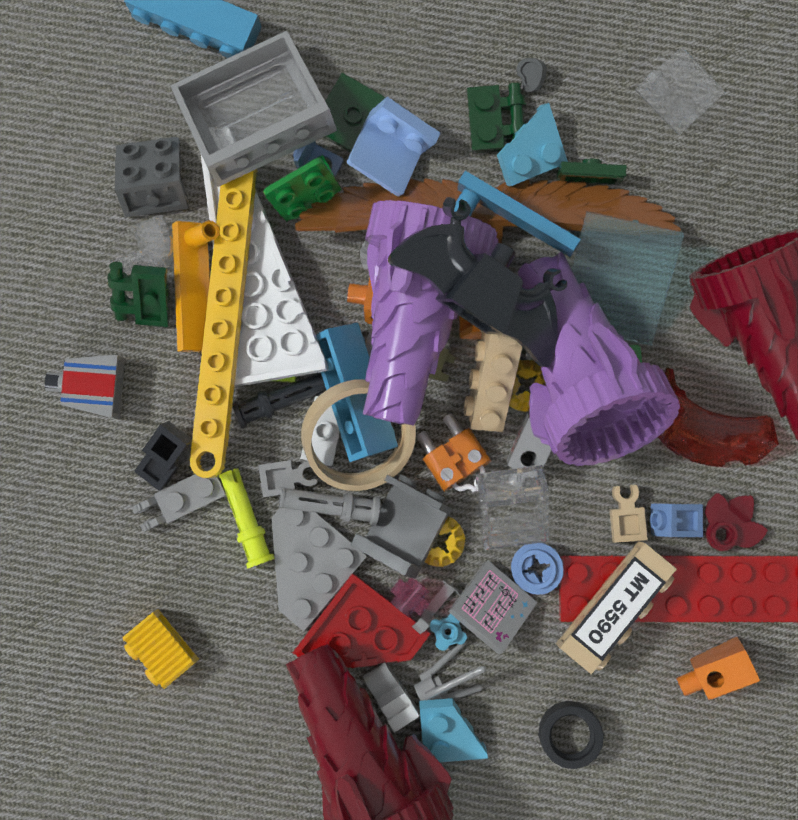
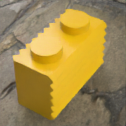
(159, 649)

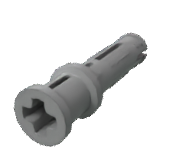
(347, 507)

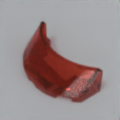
(715, 437)

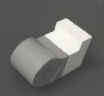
(391, 696)

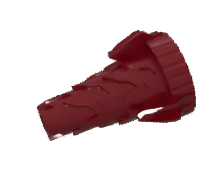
(755, 299)
(357, 755)

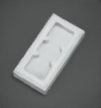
(325, 437)

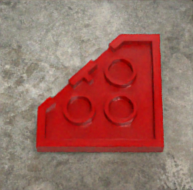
(363, 628)

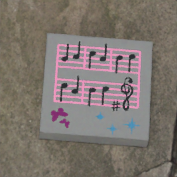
(493, 607)

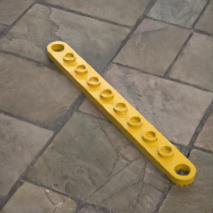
(223, 324)

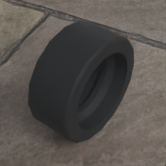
(576, 760)

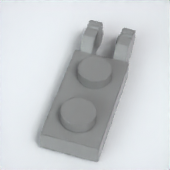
(181, 499)

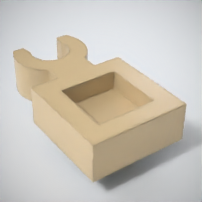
(628, 521)

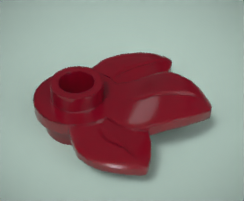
(736, 521)

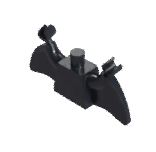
(482, 285)

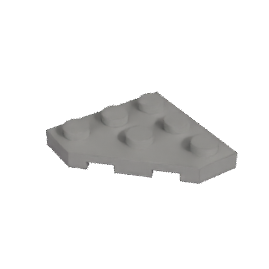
(309, 563)

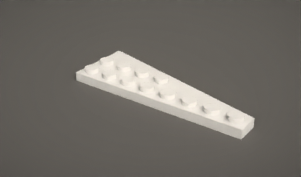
(274, 325)

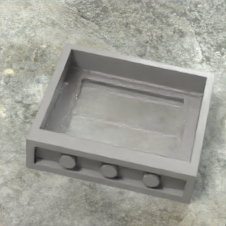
(253, 108)

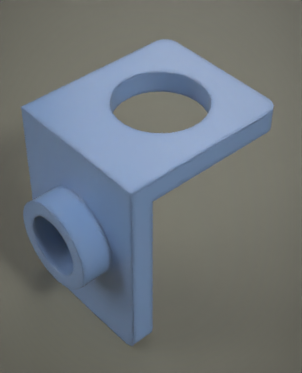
(311, 151)

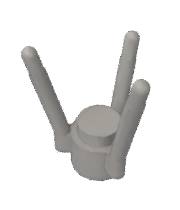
(434, 688)

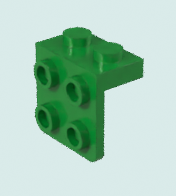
(303, 187)

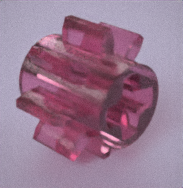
(410, 597)

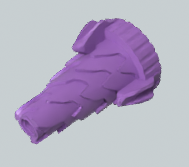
(407, 318)
(596, 390)

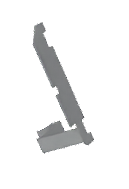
(439, 599)

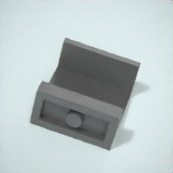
(405, 527)

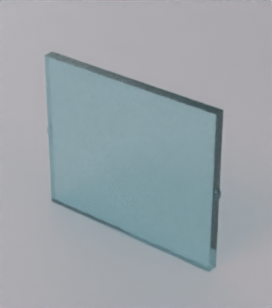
(627, 271)

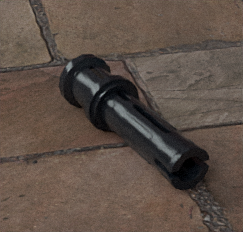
(267, 409)

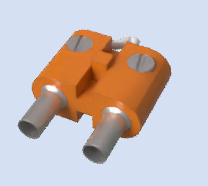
(456, 458)

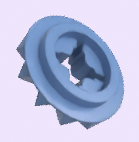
(529, 580)

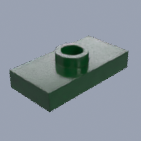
(591, 172)

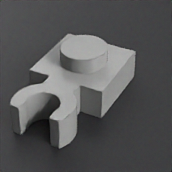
(281, 474)

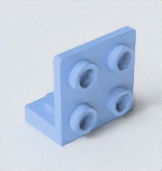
(391, 145)

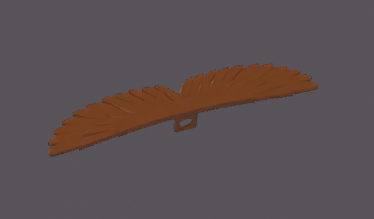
(556, 201)

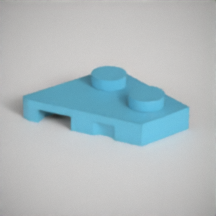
(533, 149)
(448, 732)

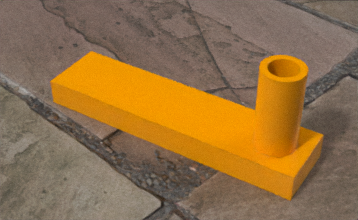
(191, 280)

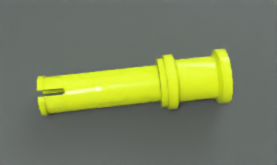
(250, 533)

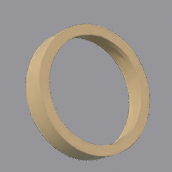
(353, 481)

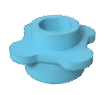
(443, 640)

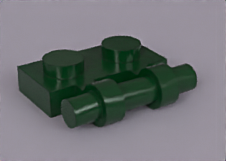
(486, 118)
(149, 290)

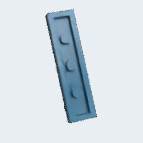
(477, 191)

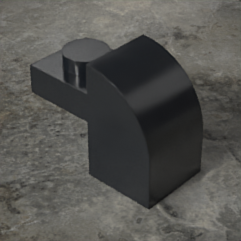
(164, 455)

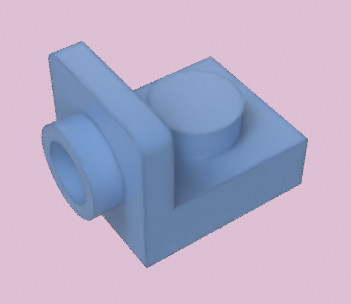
(676, 520)

